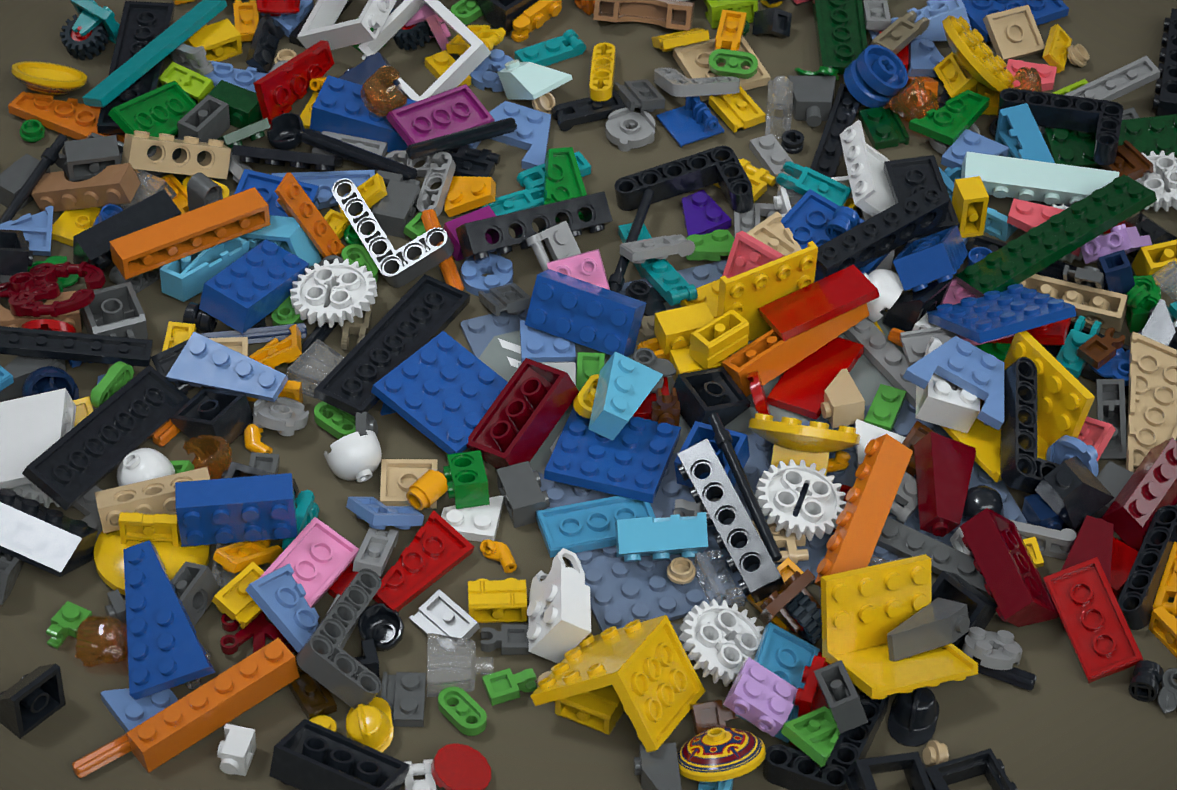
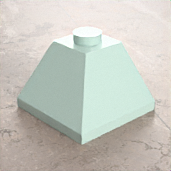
(530, 80)

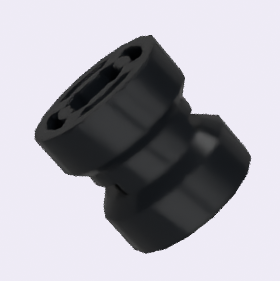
(201, 319)
(1146, 681)

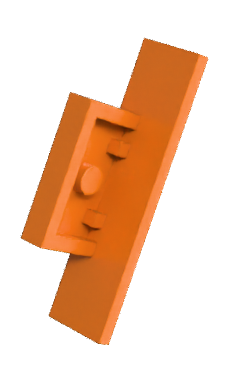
(299, 205)

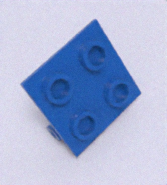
(690, 122)

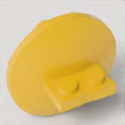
(970, 61)
(802, 442)
(137, 528)

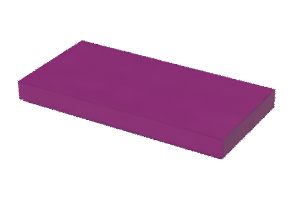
(439, 115)

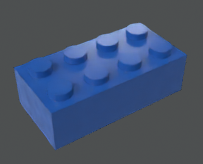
(343, 112)
(930, 259)
(252, 286)
(585, 313)
(236, 509)

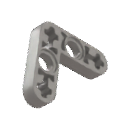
(680, 86)
(432, 174)

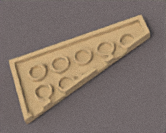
(1150, 397)

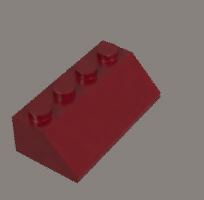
(523, 414)
(1144, 493)
(1007, 569)

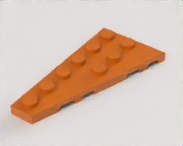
(60, 116)

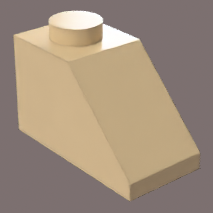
(843, 401)

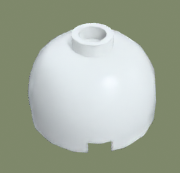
(889, 290)
(354, 456)
(142, 466)

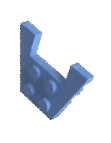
(530, 135)
(968, 369)

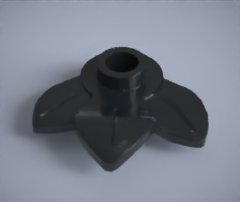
(642, 291)

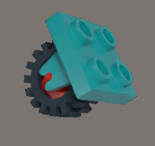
(89, 30)

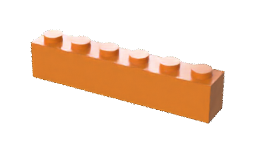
(190, 233)
(774, 356)
(866, 507)
(213, 705)

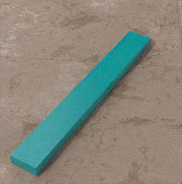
(153, 53)

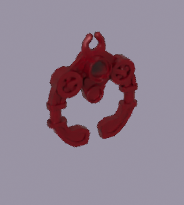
(41, 283)

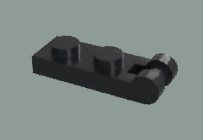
(264, 44)
(584, 111)

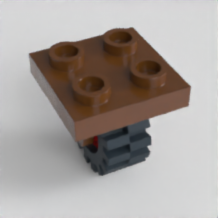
(795, 607)

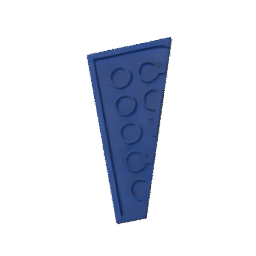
(159, 631)

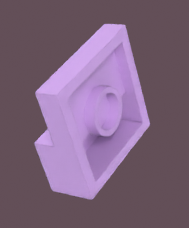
(1119, 239)
(761, 697)

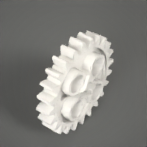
(1162, 180)
(333, 292)
(779, 493)
(720, 639)

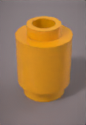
(427, 489)

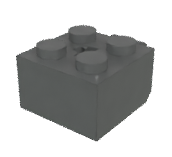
(115, 313)

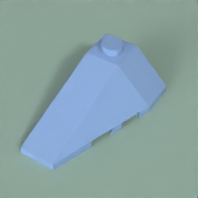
(936, 12)

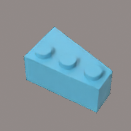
(619, 393)

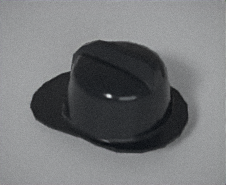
(913, 717)

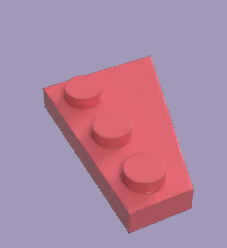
(1029, 215)

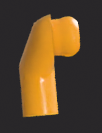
(317, 83)
(252, 440)
(838, 463)
(499, 552)

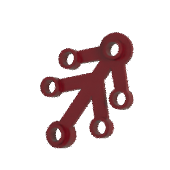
(257, 628)

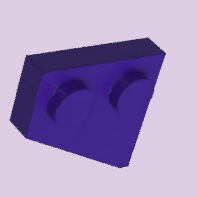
(703, 214)

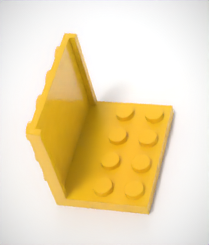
(759, 287)
(1060, 407)
(868, 604)
(643, 666)

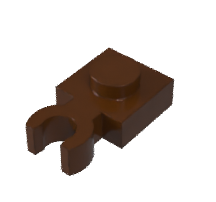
(1100, 350)
(666, 408)

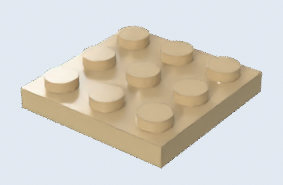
(694, 63)

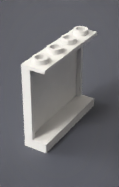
(866, 172)
(29, 428)

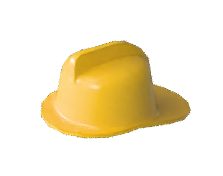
(371, 724)

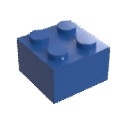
(702, 431)

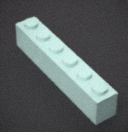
(1034, 179)

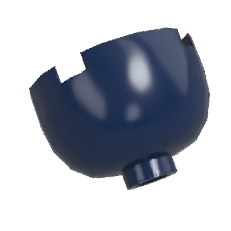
(49, 379)

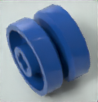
(875, 76)

